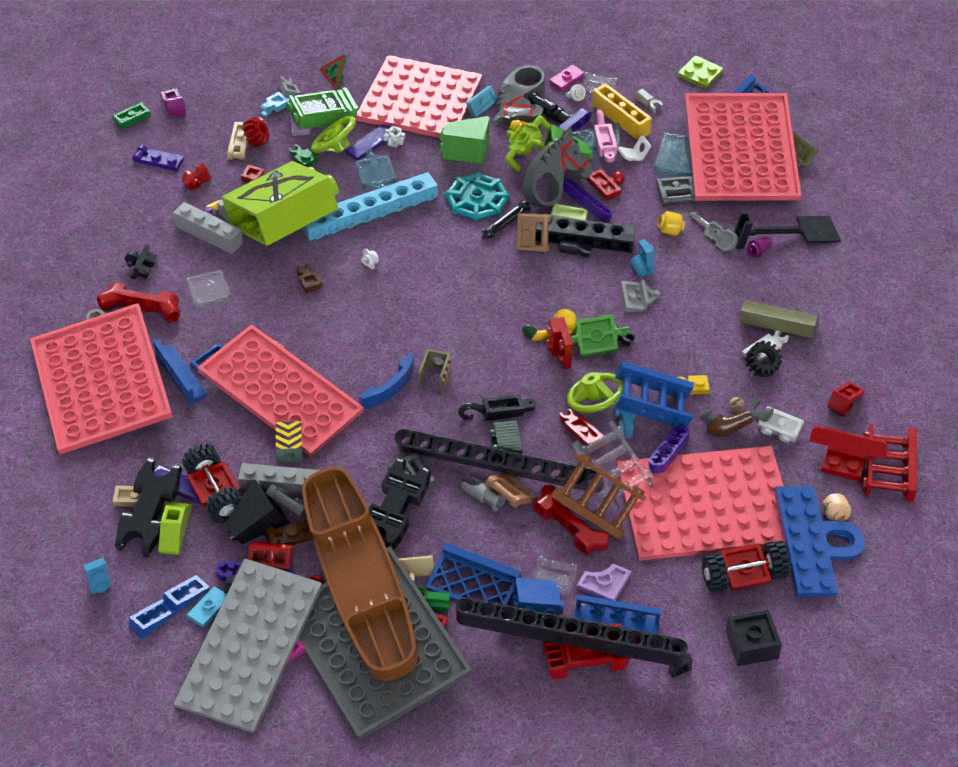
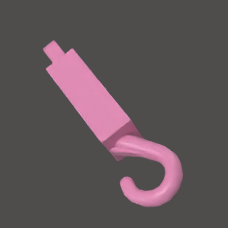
(604, 134)

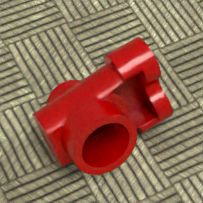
(194, 179)

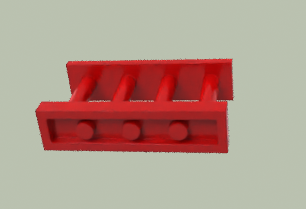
(908, 471)

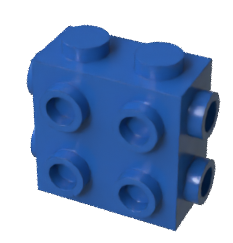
(538, 595)

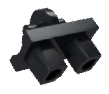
(137, 261)

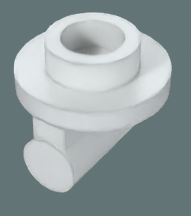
(577, 92)

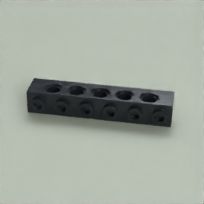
(598, 234)

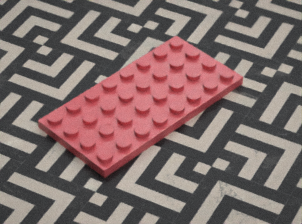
(280, 388)

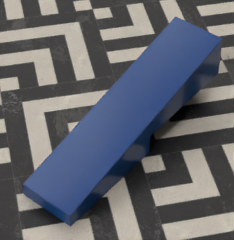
(173, 602)

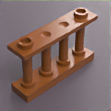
(581, 505)

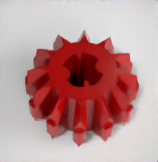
(255, 131)

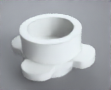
(369, 258)

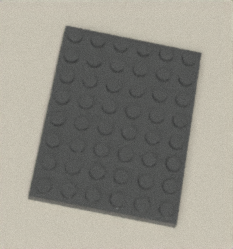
(361, 697)

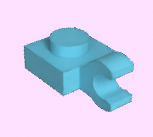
(275, 102)

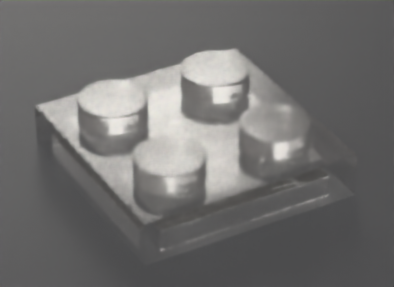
(208, 288)

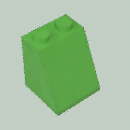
(465, 140)

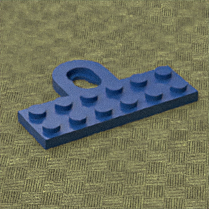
(807, 544)

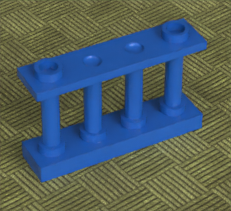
(655, 381)

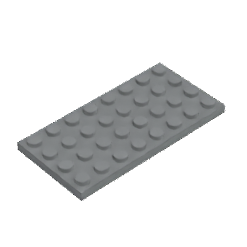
(248, 646)

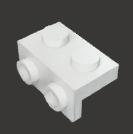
(782, 425)

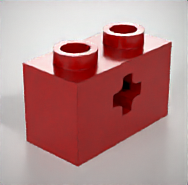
(272, 554)

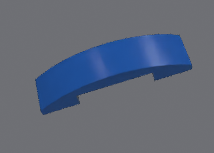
(374, 396)

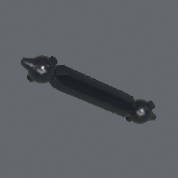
(505, 220)

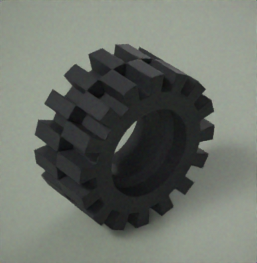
(770, 351)

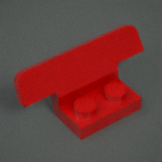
(847, 451)

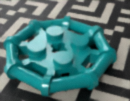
(482, 185)

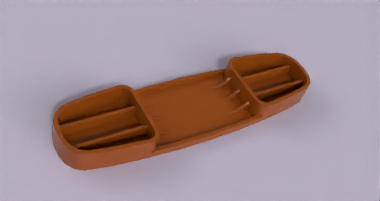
(360, 574)

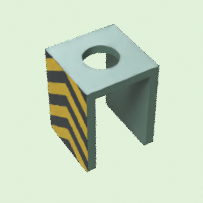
(289, 442)

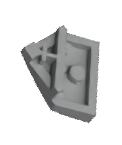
(637, 296)

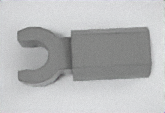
(648, 100)

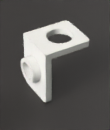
(635, 154)

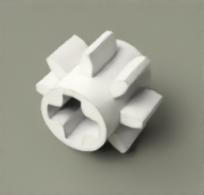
(394, 136)

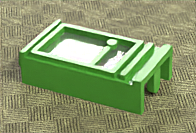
(321, 108)

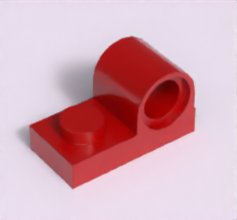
(844, 398)

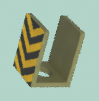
(428, 360)

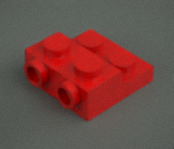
(559, 341)

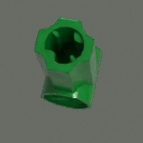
(437, 600)

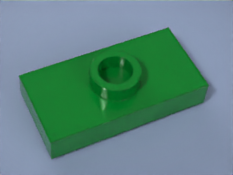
(131, 115)

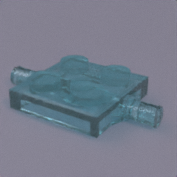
(375, 171)

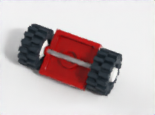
(211, 481)
(745, 566)

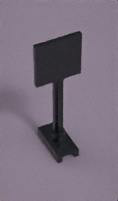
(814, 228)

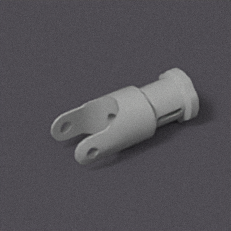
(483, 493)

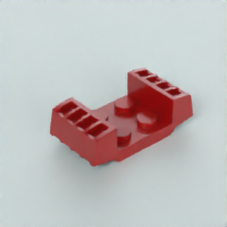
(565, 657)

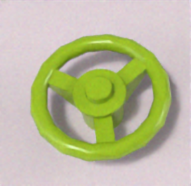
(334, 136)
(593, 389)

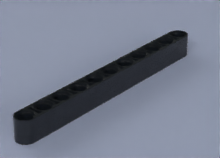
(490, 456)
(580, 633)

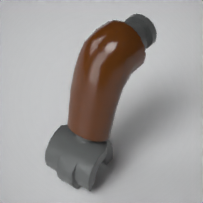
(723, 425)

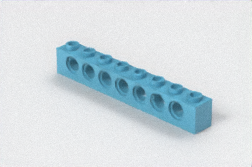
(373, 205)

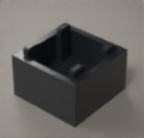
(753, 637)

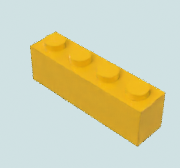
(622, 111)

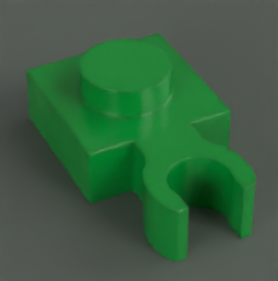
(303, 157)

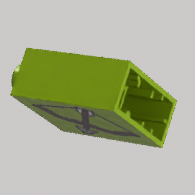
(281, 202)

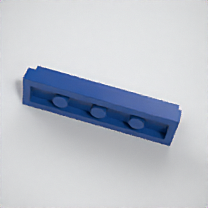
(179, 372)
(635, 621)

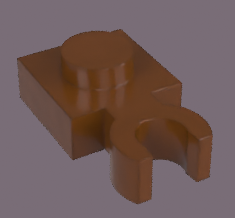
(309, 280)

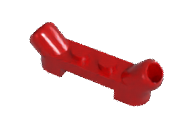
(164, 303)
(584, 538)

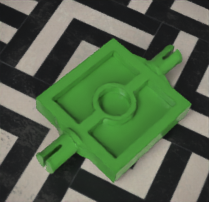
(598, 335)

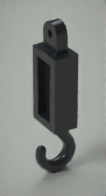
(496, 407)

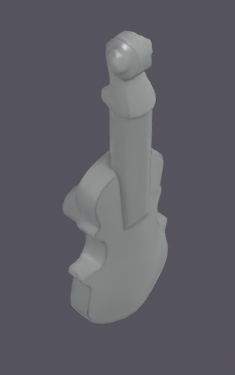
(725, 239)

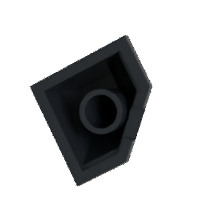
(254, 515)

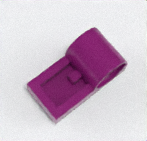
(173, 103)

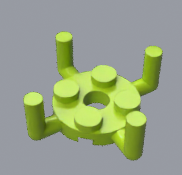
(524, 139)

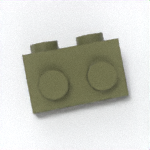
(804, 150)

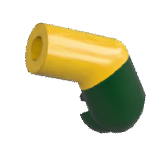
(533, 334)

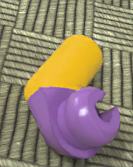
(212, 208)

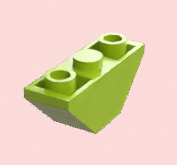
(173, 527)

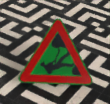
(333, 71)

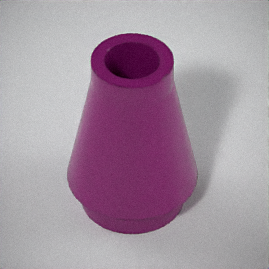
(757, 247)

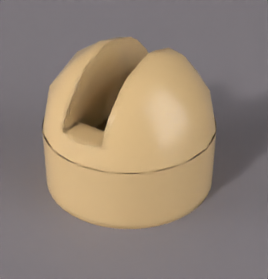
(738, 407)

